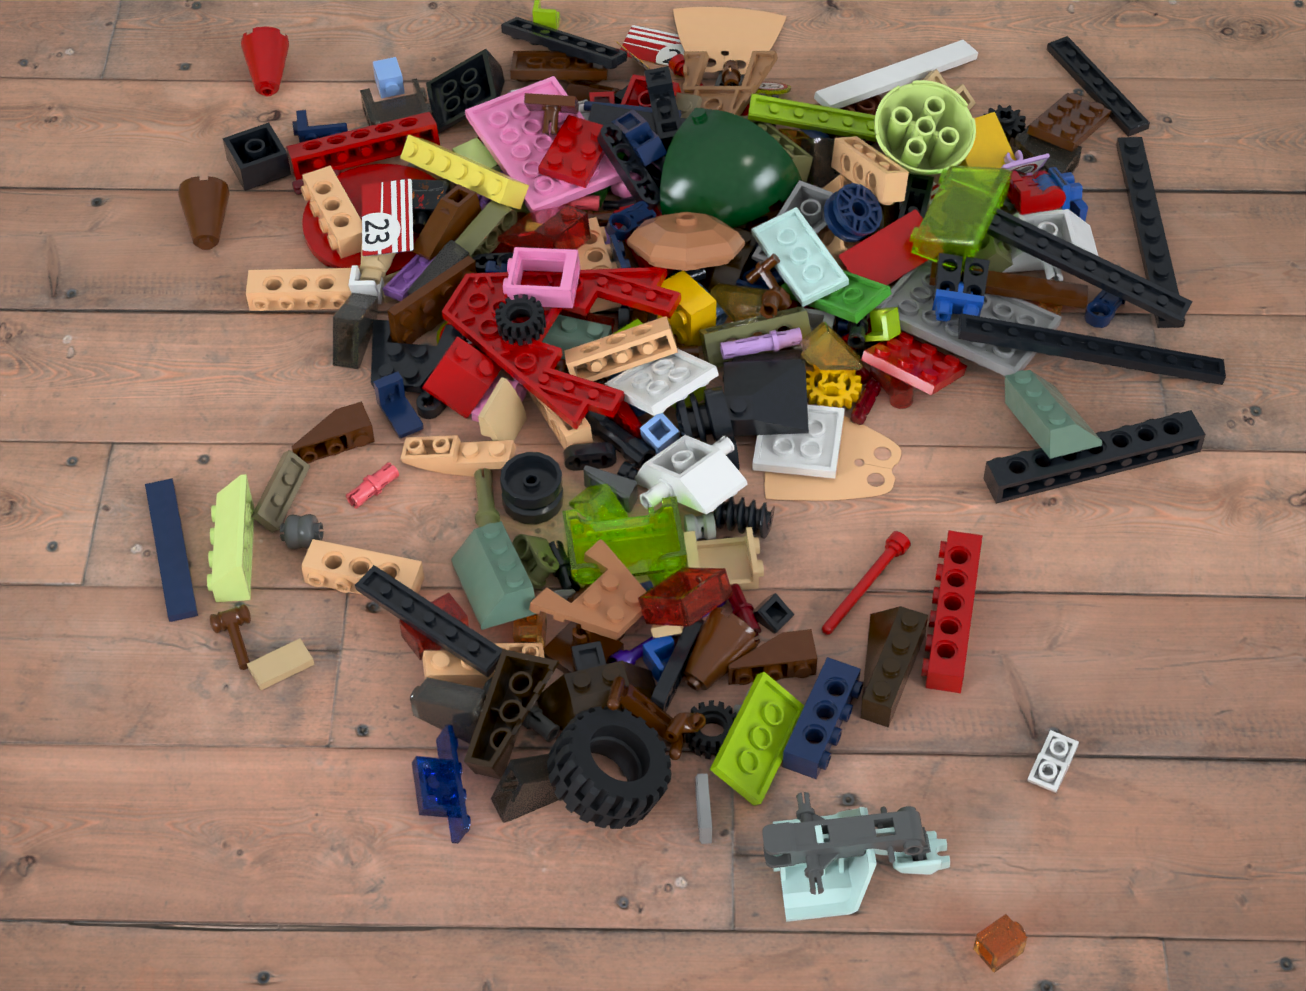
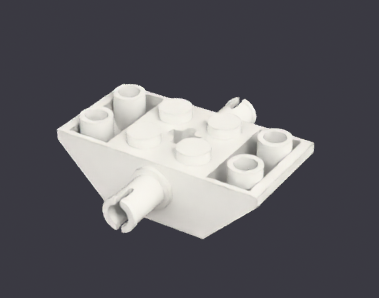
(1061, 224)
(692, 472)

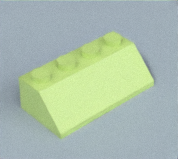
(232, 542)

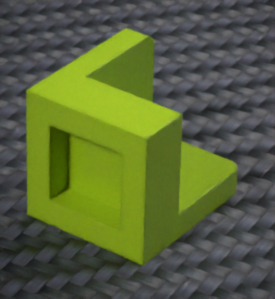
(545, 17)
(884, 324)

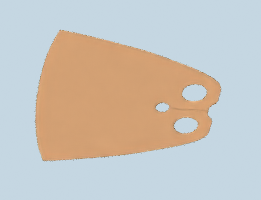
(727, 30)
(850, 480)

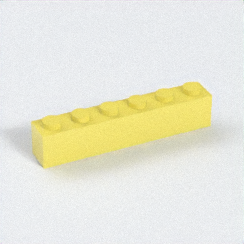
(464, 172)

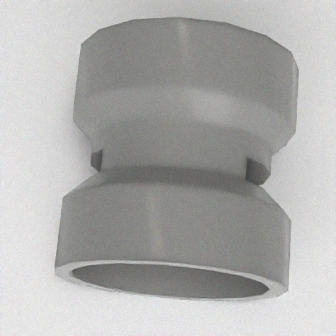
(702, 525)

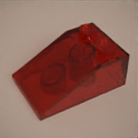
(549, 229)

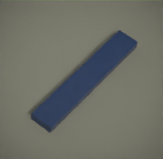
(171, 550)

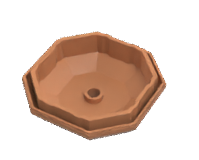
(685, 241)

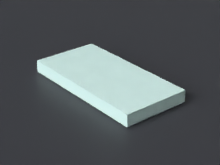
(803, 257)

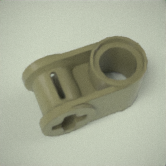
(536, 558)

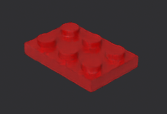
(573, 152)

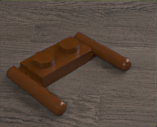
(642, 706)

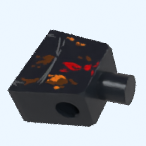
(425, 198)

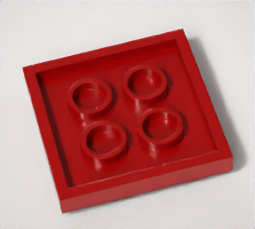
(915, 363)

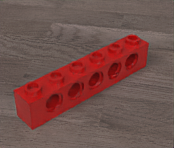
(360, 145)
(959, 569)

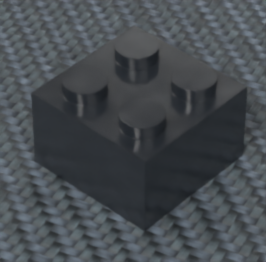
(257, 156)

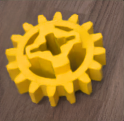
(832, 387)

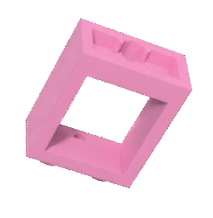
(544, 260)

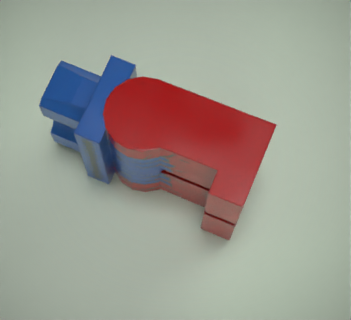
(1043, 191)

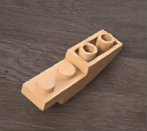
(455, 457)
(448, 667)

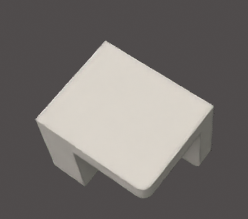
(364, 287)

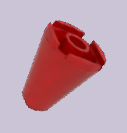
(265, 57)

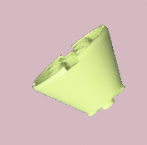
(924, 127)

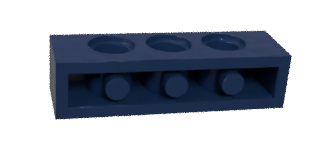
(833, 679)

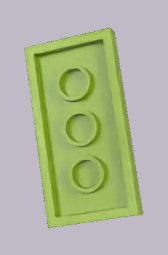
(757, 739)

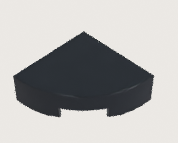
(623, 316)

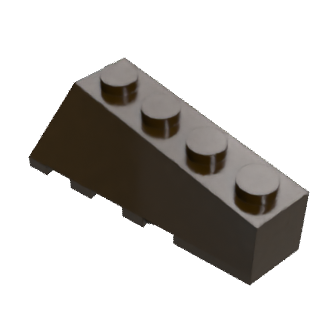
(891, 653)
(511, 695)

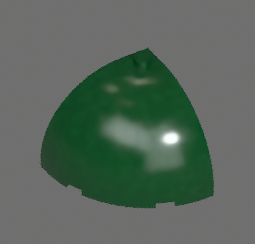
(725, 169)

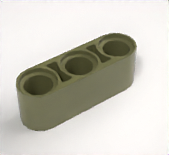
(485, 229)

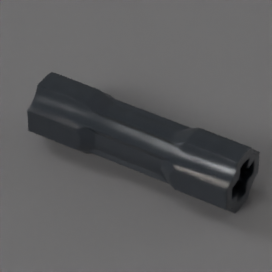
(629, 446)

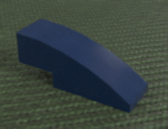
(641, 137)

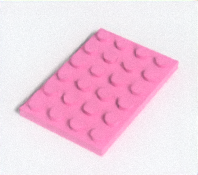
(518, 146)

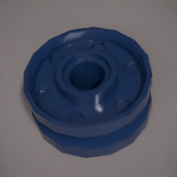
(852, 212)

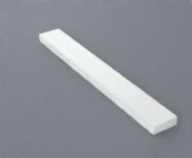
(895, 74)

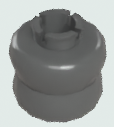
(301, 530)

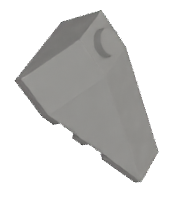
(810, 202)

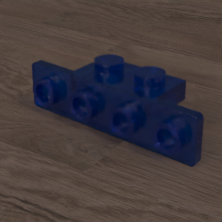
(440, 785)

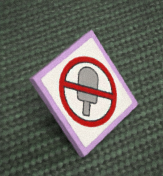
(1024, 166)

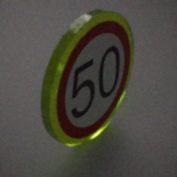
(773, 88)

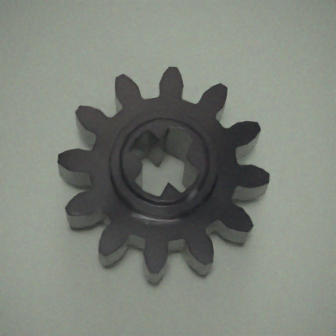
(1009, 120)

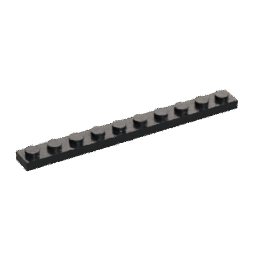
(1146, 217)
(1089, 267)
(1091, 349)

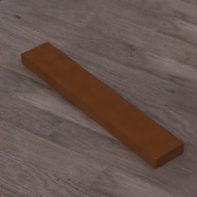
(1031, 288)

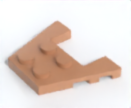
(606, 606)

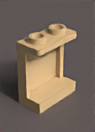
(733, 554)

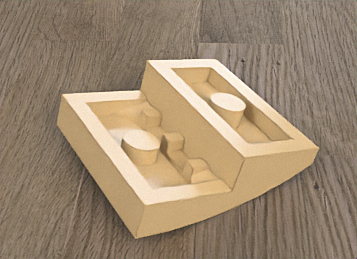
(502, 413)

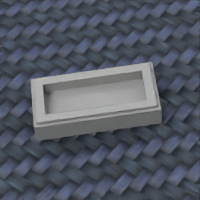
(703, 808)

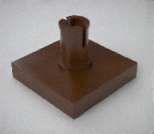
(551, 106)
(572, 635)

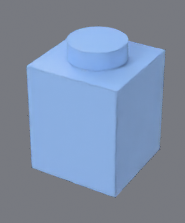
(388, 77)
(659, 433)

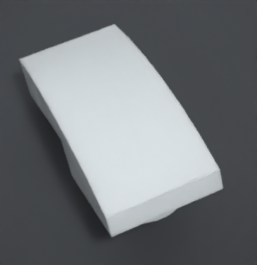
(1053, 761)

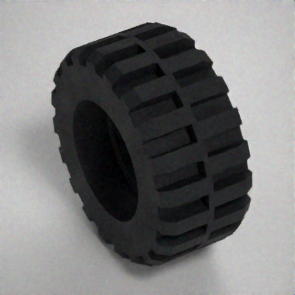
(591, 790)

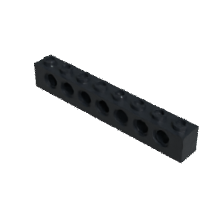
(1120, 451)

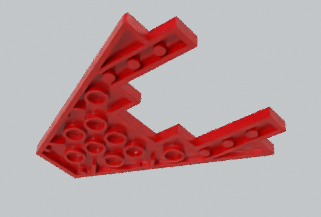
(533, 365)

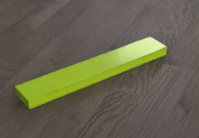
(811, 117)

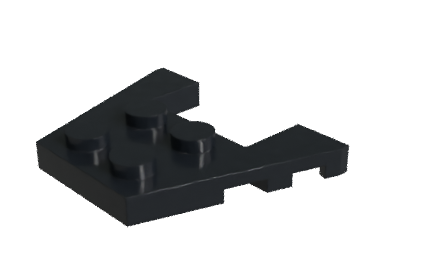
(411, 360)

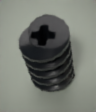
(744, 516)

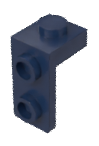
(305, 132)
(395, 406)

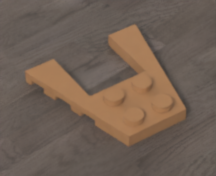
(726, 98)

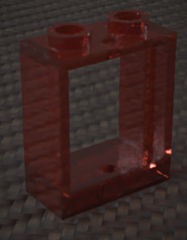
(684, 597)

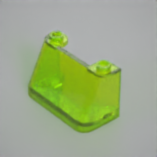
(961, 212)
(641, 543)

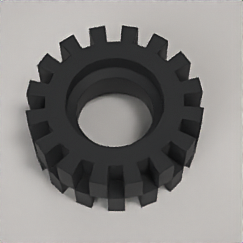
(520, 308)
(716, 715)

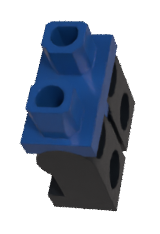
(956, 296)

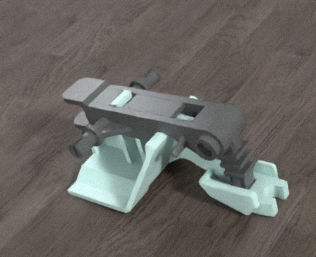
(832, 857)

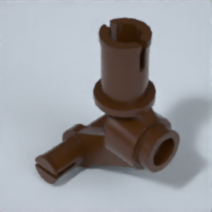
(776, 297)

